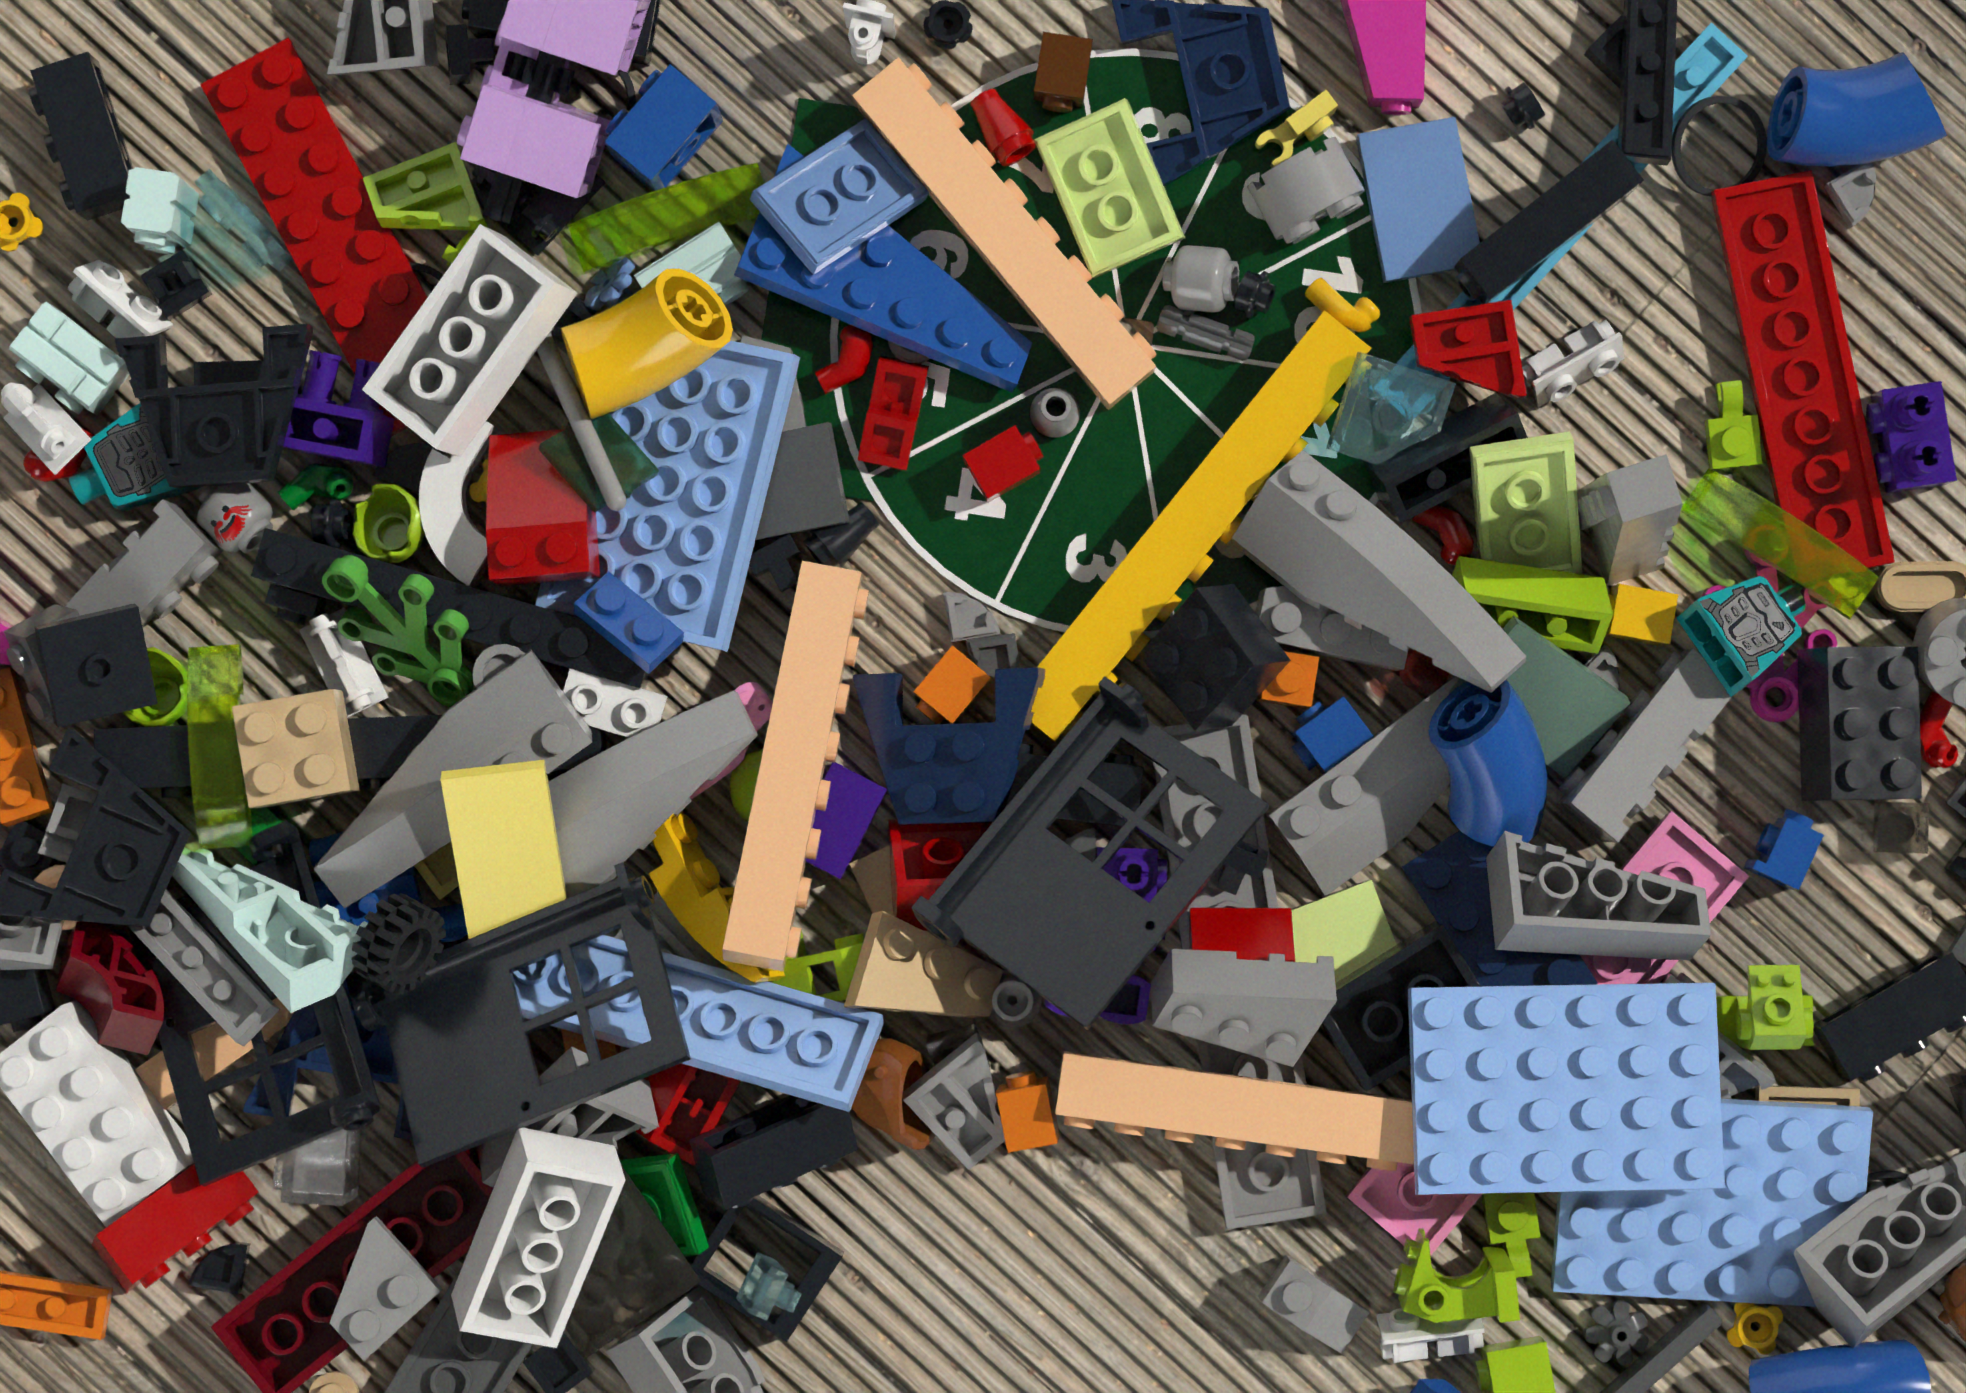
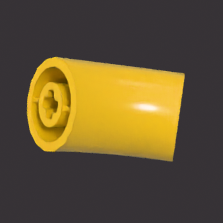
(646, 341)

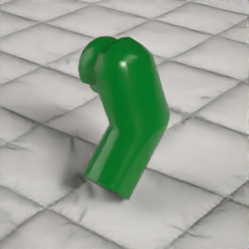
(317, 480)

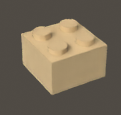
(295, 748)

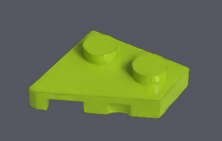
(426, 193)

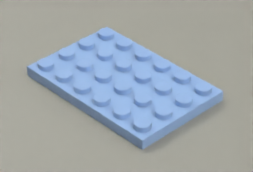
(695, 524)
(1565, 1088)
(1784, 1181)

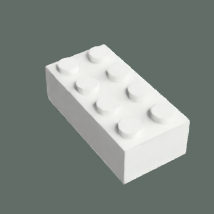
(469, 341)
(93, 1112)
(537, 1237)

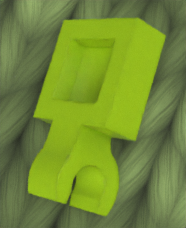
(1732, 438)
(1512, 1220)

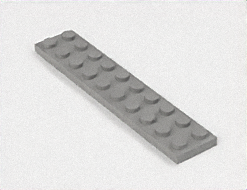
(1251, 1183)

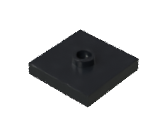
(96, 665)

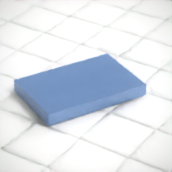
(839, 196)
(1418, 198)

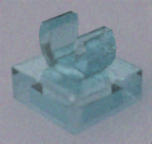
(766, 1287)

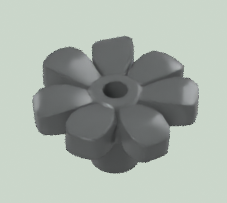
(1608, 1327)

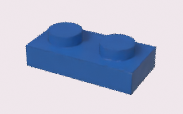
(628, 622)

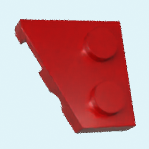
(1472, 346)

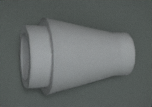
(1054, 425)

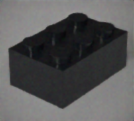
(1859, 723)
(1372, 1003)

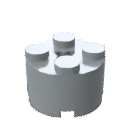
(1307, 190)
(1941, 649)

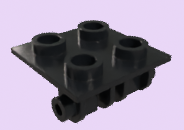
(539, 211)

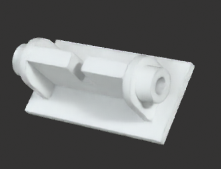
(867, 28)
(103, 289)
(1593, 353)
(43, 424)
(343, 663)
(613, 704)
(1407, 1336)

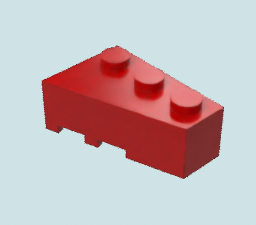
(171, 1223)

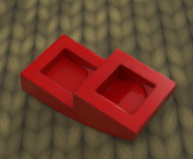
(893, 413)

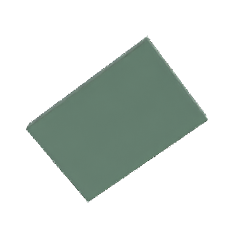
(1563, 698)

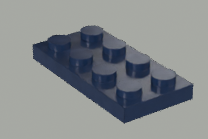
(1457, 893)

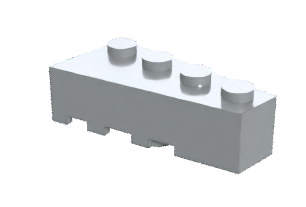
(1631, 518)
(1644, 746)
(1588, 907)

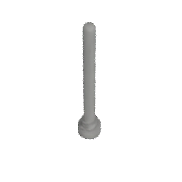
(581, 424)

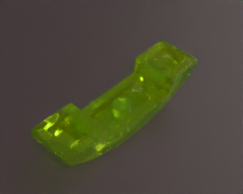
(665, 216)
(1781, 542)
(214, 754)

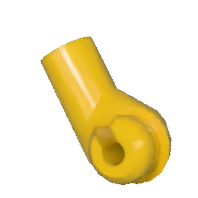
(1353, 317)

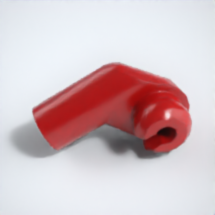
(852, 360)

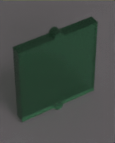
(626, 458)

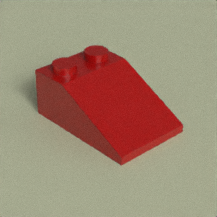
(534, 517)

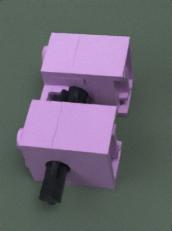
(518, 118)

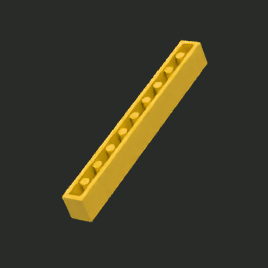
(1192, 523)

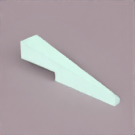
(287, 942)

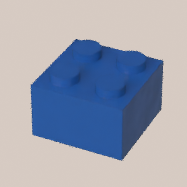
(662, 128)

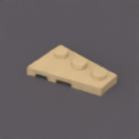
(918, 973)

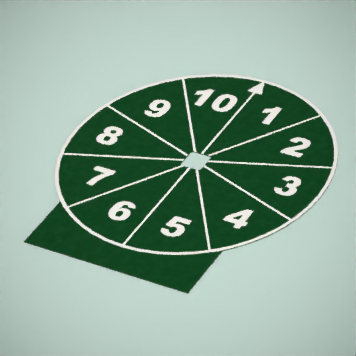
(1107, 481)

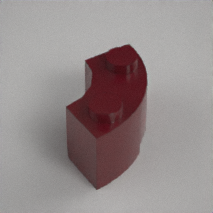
(112, 986)

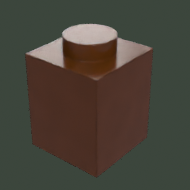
(1062, 71)

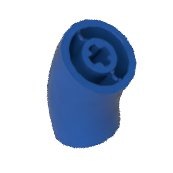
(1852, 115)
(1491, 762)
(1867, 1368)

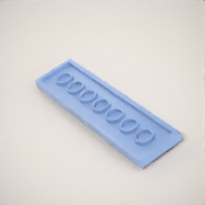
(729, 1023)

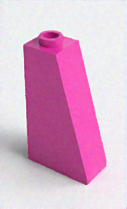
(1389, 51)

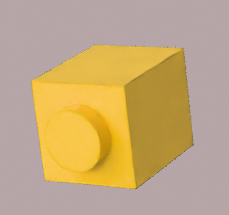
(1642, 614)

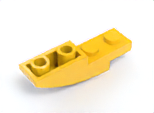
(693, 892)

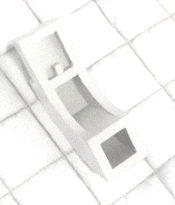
(446, 512)

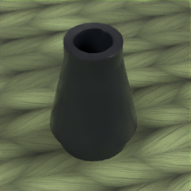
(839, 542)

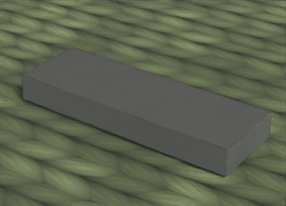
(1666, 1351)

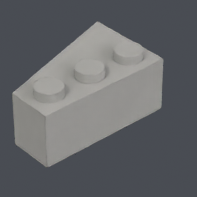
(384, 36)
(152, 567)
(1323, 631)
(1243, 1003)
(597, 1120)

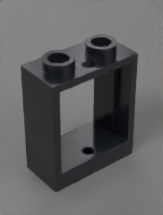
(810, 1286)

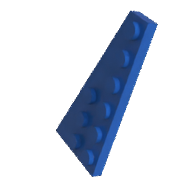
(894, 295)

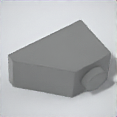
(1313, 1304)

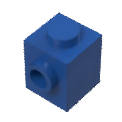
(1329, 734)

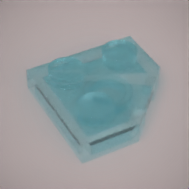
(231, 211)
(1387, 409)

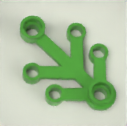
(445, 674)

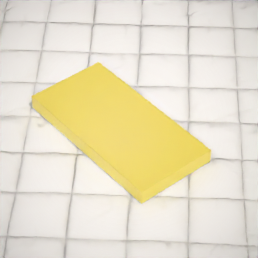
(503, 842)

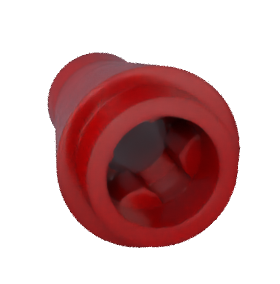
(1003, 129)

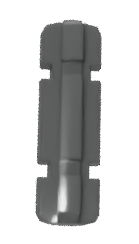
(1205, 332)

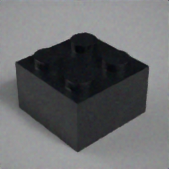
(1214, 657)

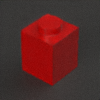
(1004, 462)

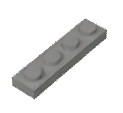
(206, 970)

